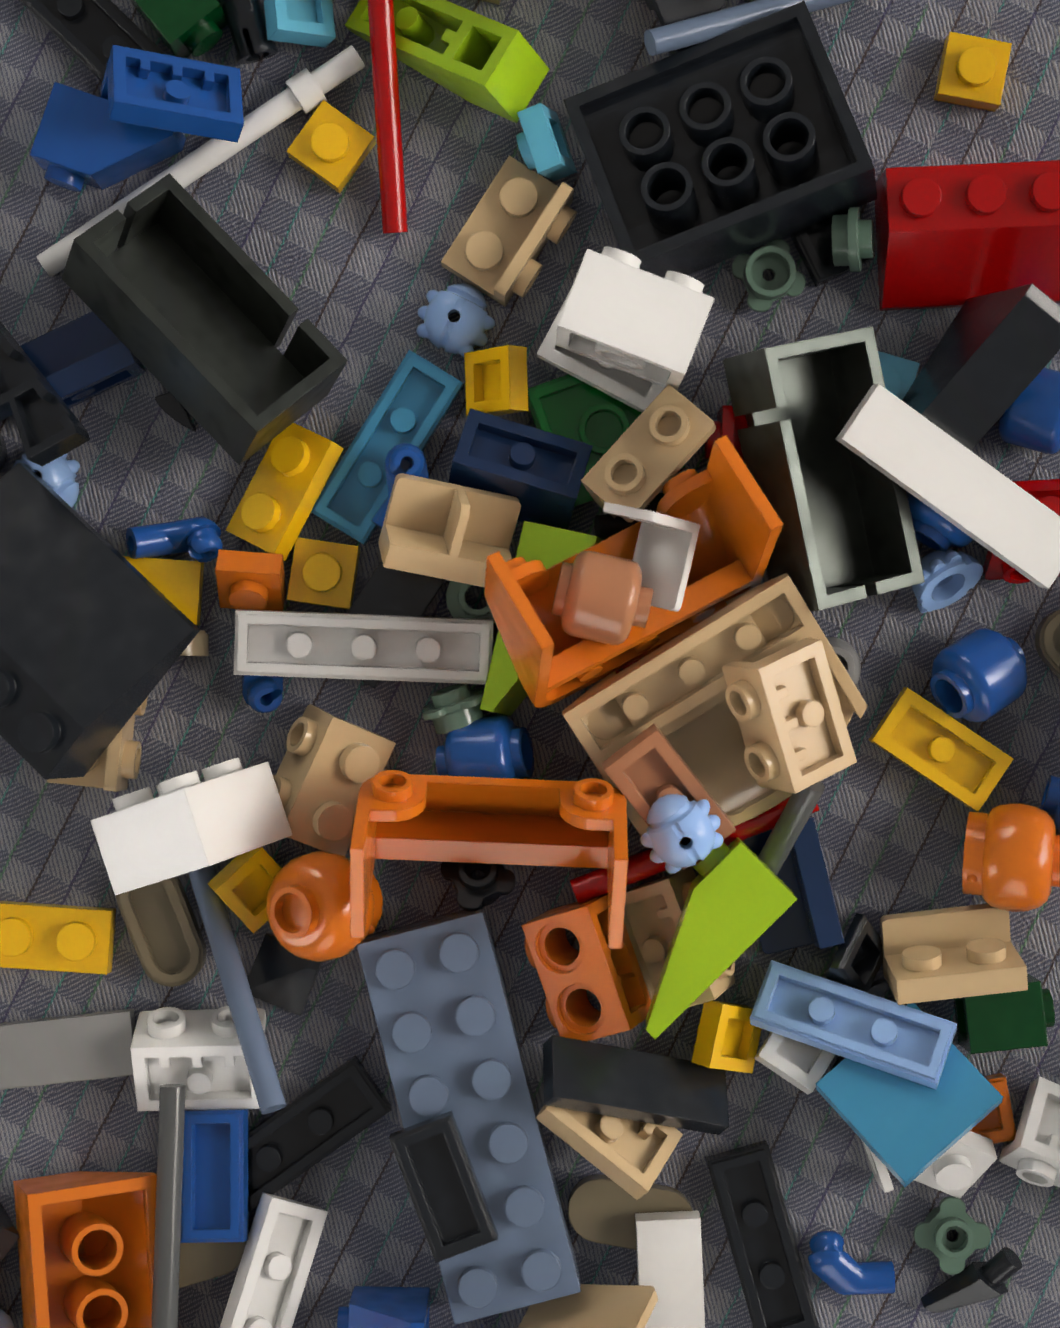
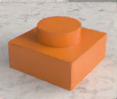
(250, 580)

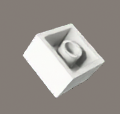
(633, 317)
(189, 824)

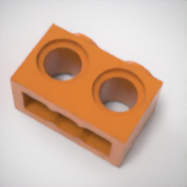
(569, 973)

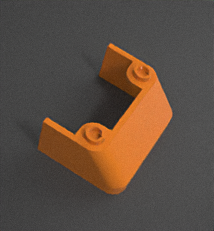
(728, 559)
(489, 824)

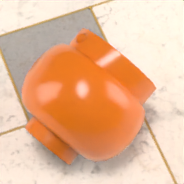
(1011, 856)
(312, 907)

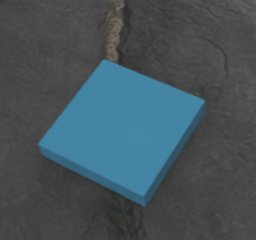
(905, 1120)

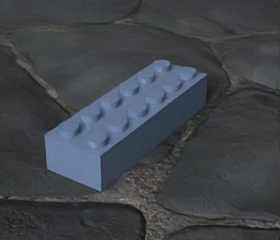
(459, 1051)

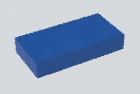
(215, 1176)

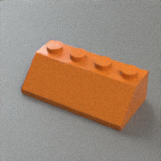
(86, 1249)

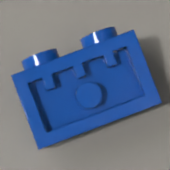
(173, 93)

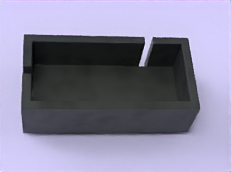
(202, 318)
(838, 513)

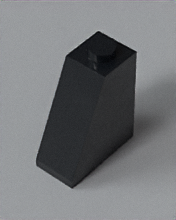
(986, 361)

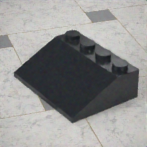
(724, 145)
(76, 631)

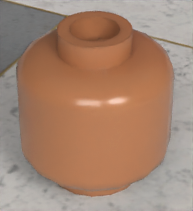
(601, 597)

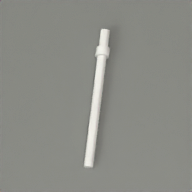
(303, 93)

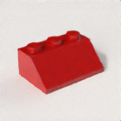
(966, 232)

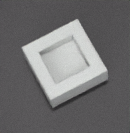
(794, 1061)
(960, 1165)

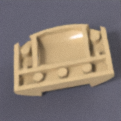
(685, 695)

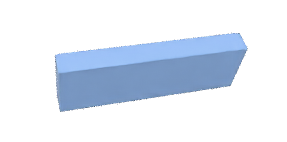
(853, 1024)

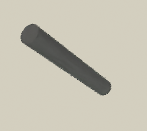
(790, 826)

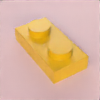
(284, 489)
(941, 749)
(56, 937)

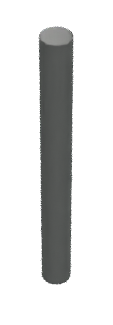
(168, 1206)

